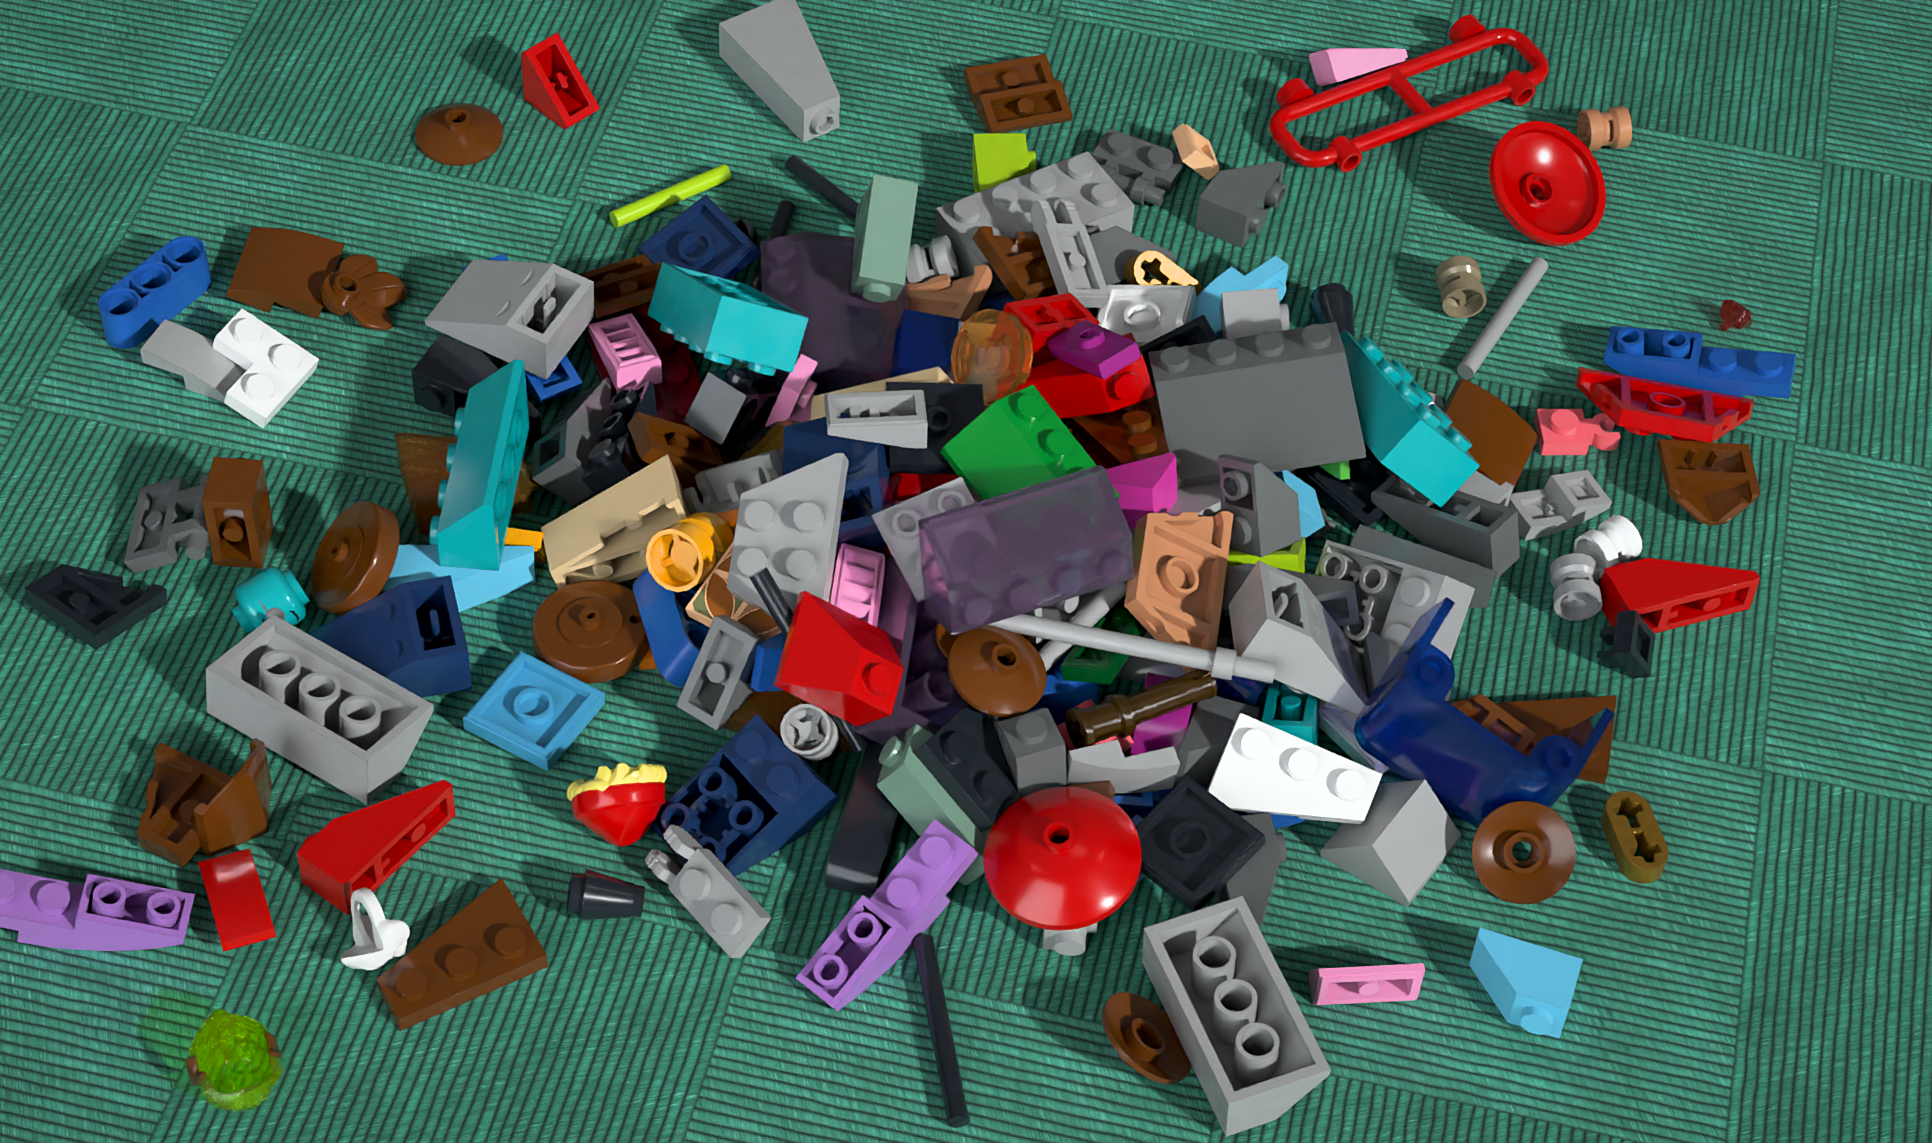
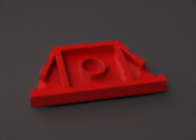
(1663, 407)

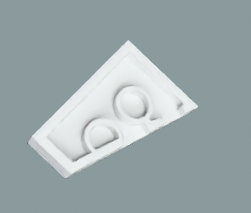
(1288, 776)

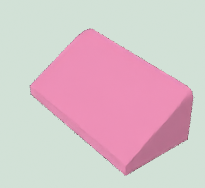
(1366, 984)

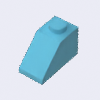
(1526, 981)

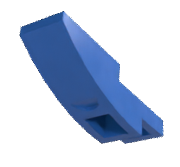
(1684, 361)

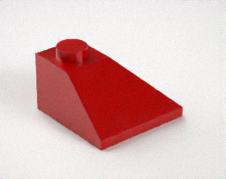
(839, 662)

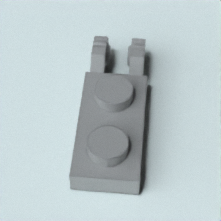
(1069, 253)
(710, 893)

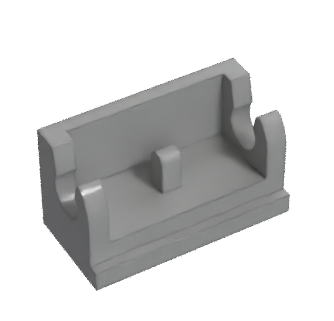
(723, 484)

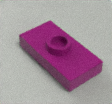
(1094, 349)

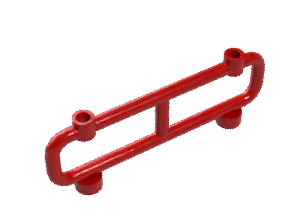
(1467, 37)

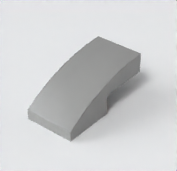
(191, 356)
(1560, 505)
(1130, 774)

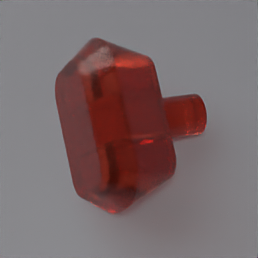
(1734, 315)

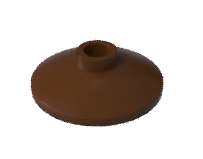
(459, 134)
(988, 683)
(1544, 869)
(1145, 1038)

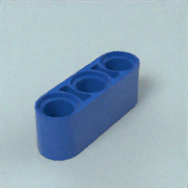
(154, 292)
(670, 631)

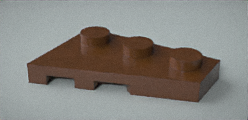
(1123, 434)
(1560, 718)
(463, 959)

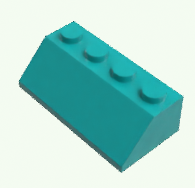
(483, 472)

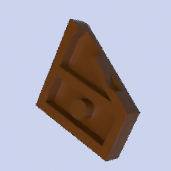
(1017, 263)
(687, 447)

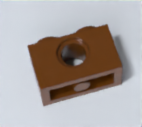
(238, 512)

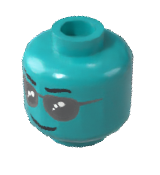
(269, 594)

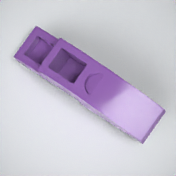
(92, 916)
(884, 926)

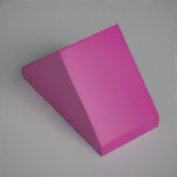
(1145, 486)

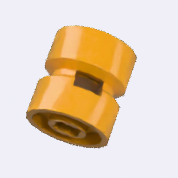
(688, 551)

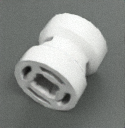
(1612, 543)

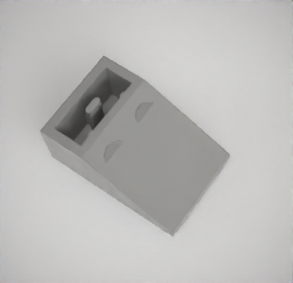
(517, 311)
(1394, 596)
(1285, 624)

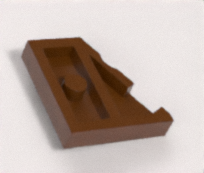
(173, 794)

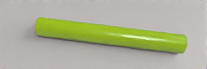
(670, 195)

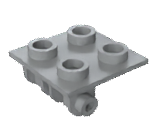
(901, 529)

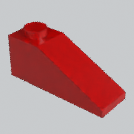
(1079, 393)
(1675, 592)
(372, 842)

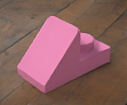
(796, 394)

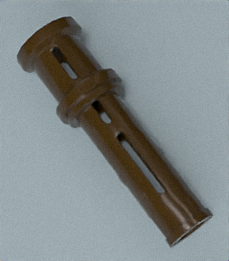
(1121, 714)

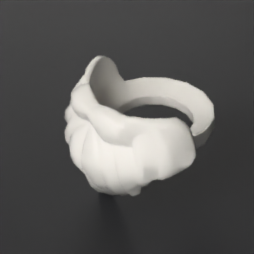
(374, 936)

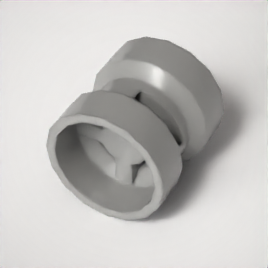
(932, 260)
(1575, 586)
(801, 727)

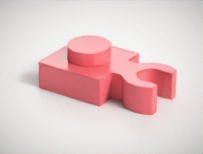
(1571, 434)

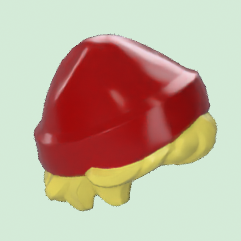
(619, 801)

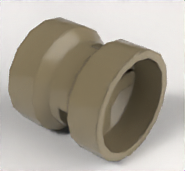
(1460, 287)

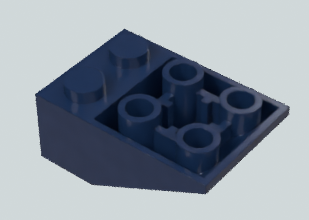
(867, 479)
(407, 637)
(748, 799)

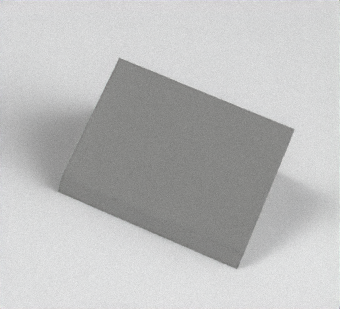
(1398, 842)

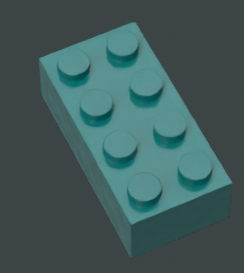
(727, 320)
(1402, 425)

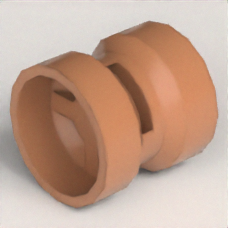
(1605, 128)

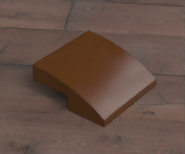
(1017, 94)
(284, 269)
(623, 284)
(1497, 432)

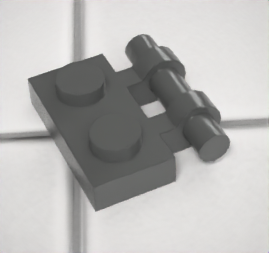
(1139, 167)
(161, 525)

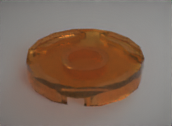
(992, 352)

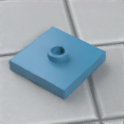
(534, 711)

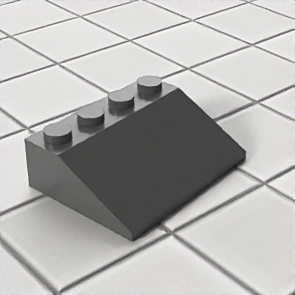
(1257, 398)

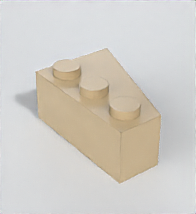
(612, 530)

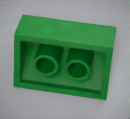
(1015, 447)

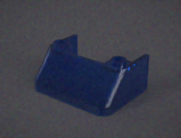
(1464, 763)

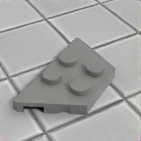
(791, 531)

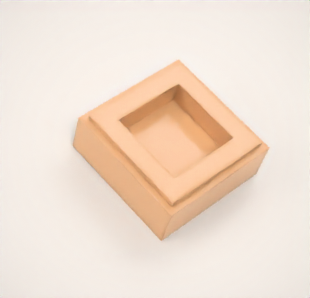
(1196, 151)

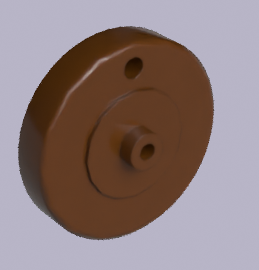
(355, 557)
(590, 631)

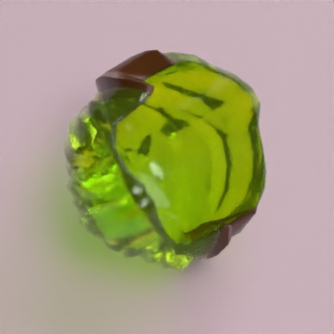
(234, 1061)

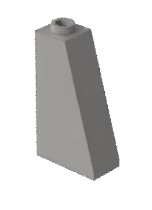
(783, 66)

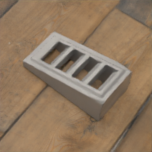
(892, 418)

